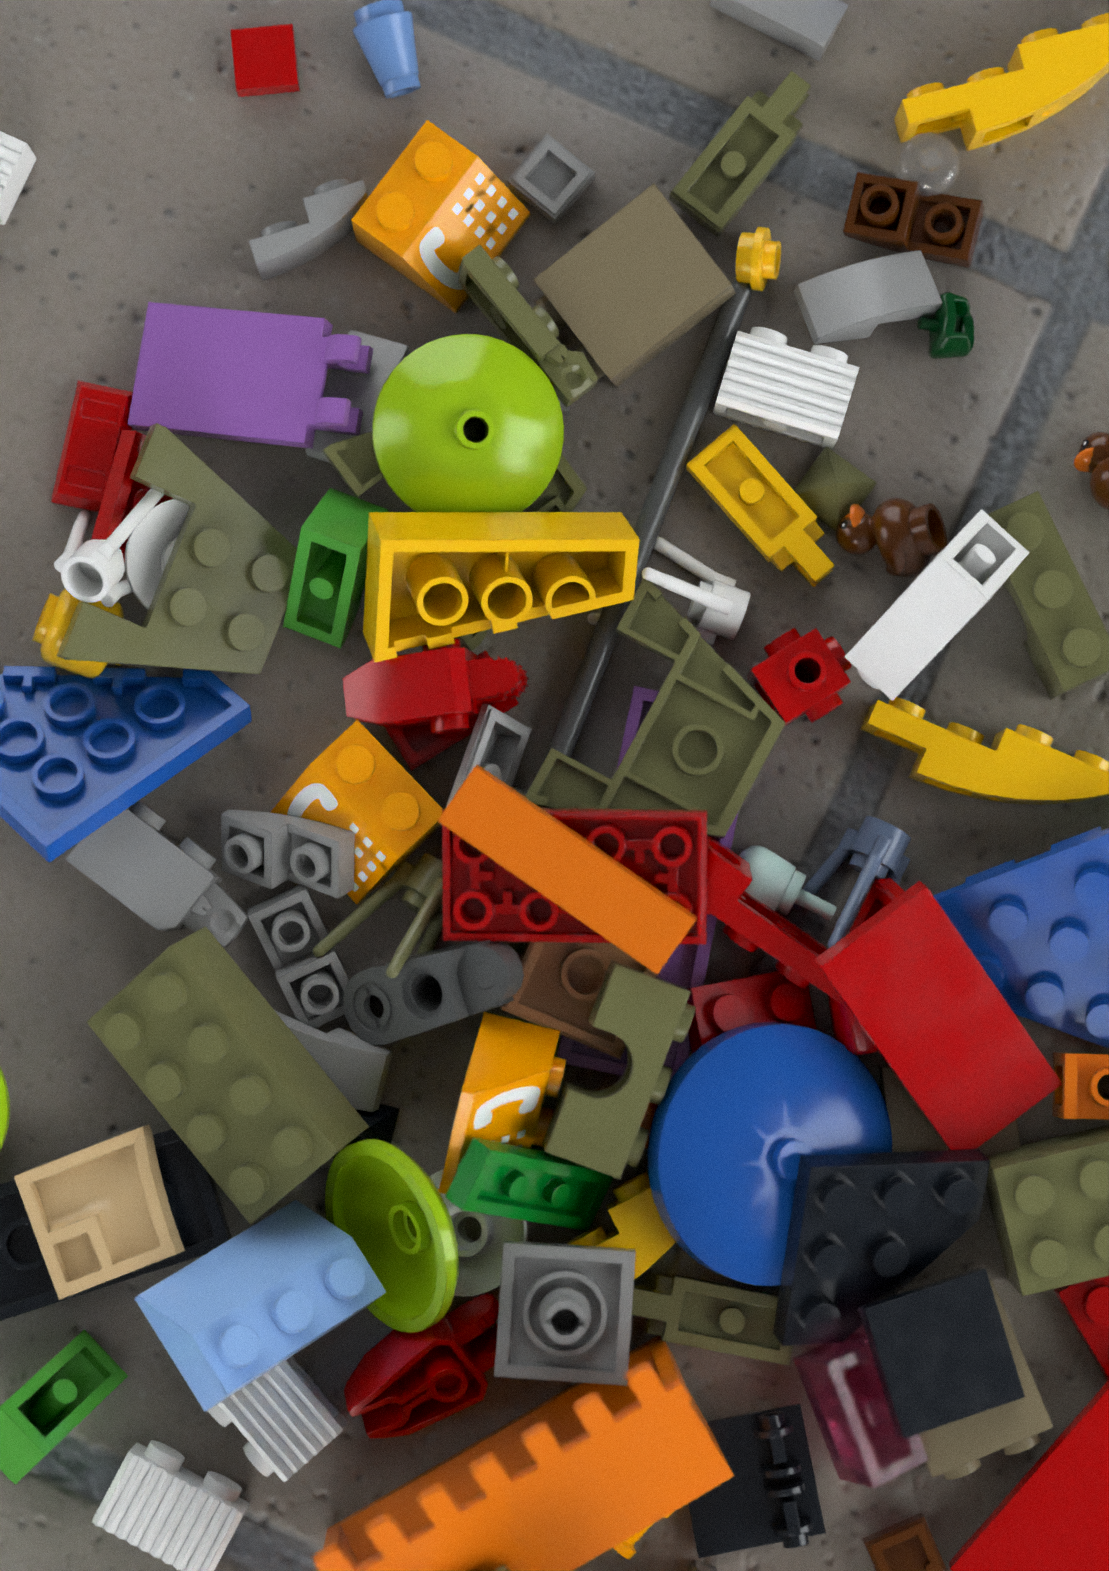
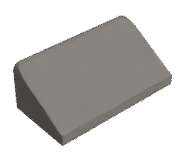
(797, 23)
(494, 745)

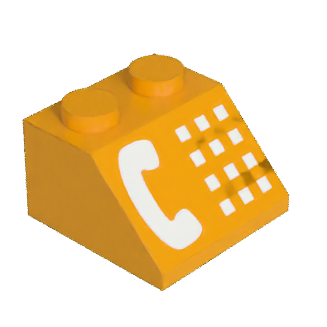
(435, 211)
(368, 793)
(505, 1088)

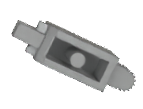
(157, 877)

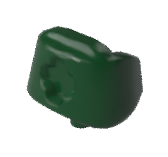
(950, 328)

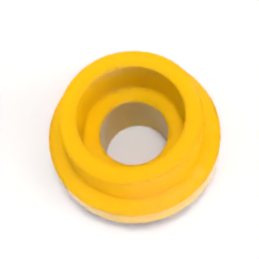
(757, 258)

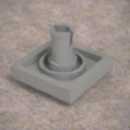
(565, 1312)

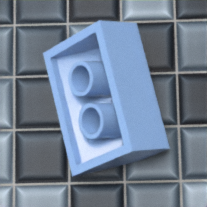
(258, 1300)

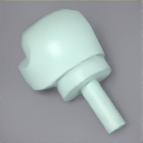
(780, 885)

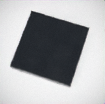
(941, 1352)

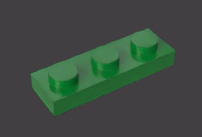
(527, 1185)

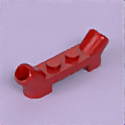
(757, 925)

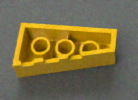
(488, 570)

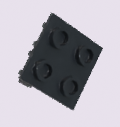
(771, 1489)

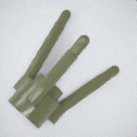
(422, 896)

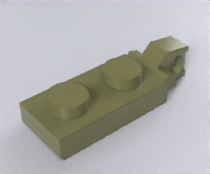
(741, 155)
(531, 330)
(712, 1317)

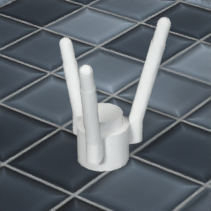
(95, 568)
(714, 604)

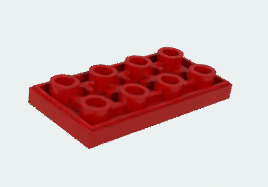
(655, 844)
(938, 1020)
(1057, 1510)

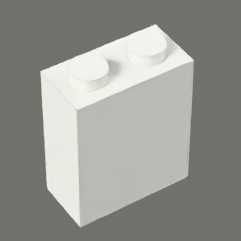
(936, 605)

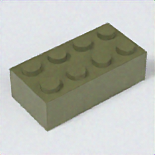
(226, 1073)
(1052, 1210)

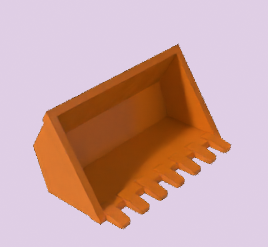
(547, 1483)

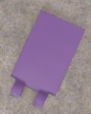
(243, 375)

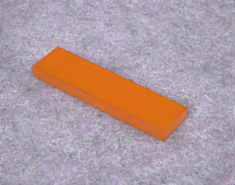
(567, 869)

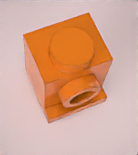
(1079, 1093)

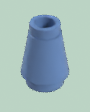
(389, 45)

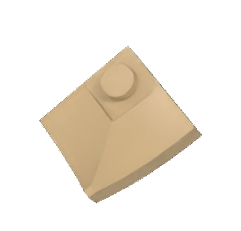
(100, 1212)

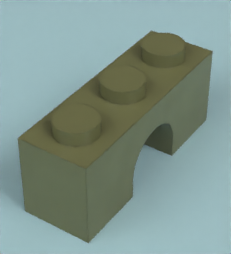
(1059, 616)
(604, 1125)

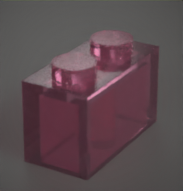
(855, 1414)

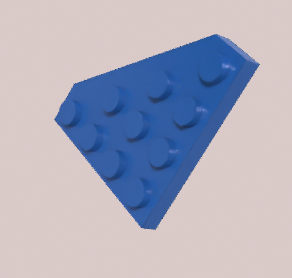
(97, 745)
(1044, 933)

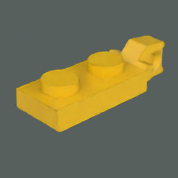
(761, 504)

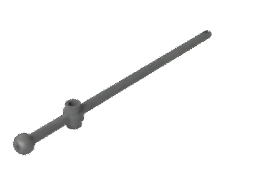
(651, 517)

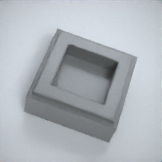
(551, 179)

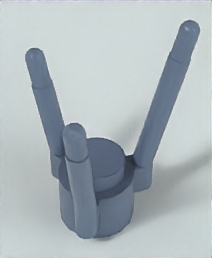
(876, 851)

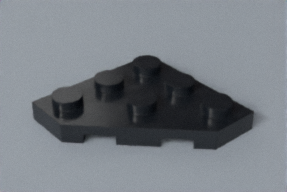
(867, 1231)

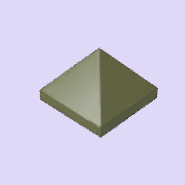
(833, 487)

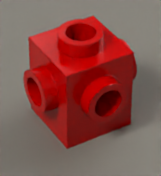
(784, 692)

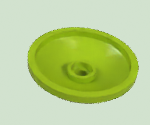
(423, 417)
(400, 1229)

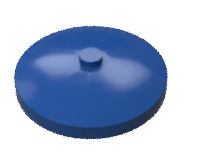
(735, 1134)

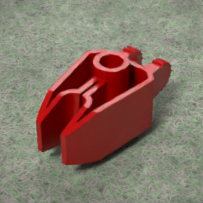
(431, 688)
(427, 1373)

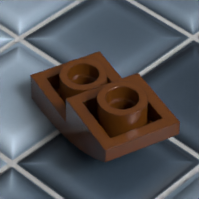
(897, 218)

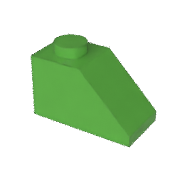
(330, 568)
(54, 1403)

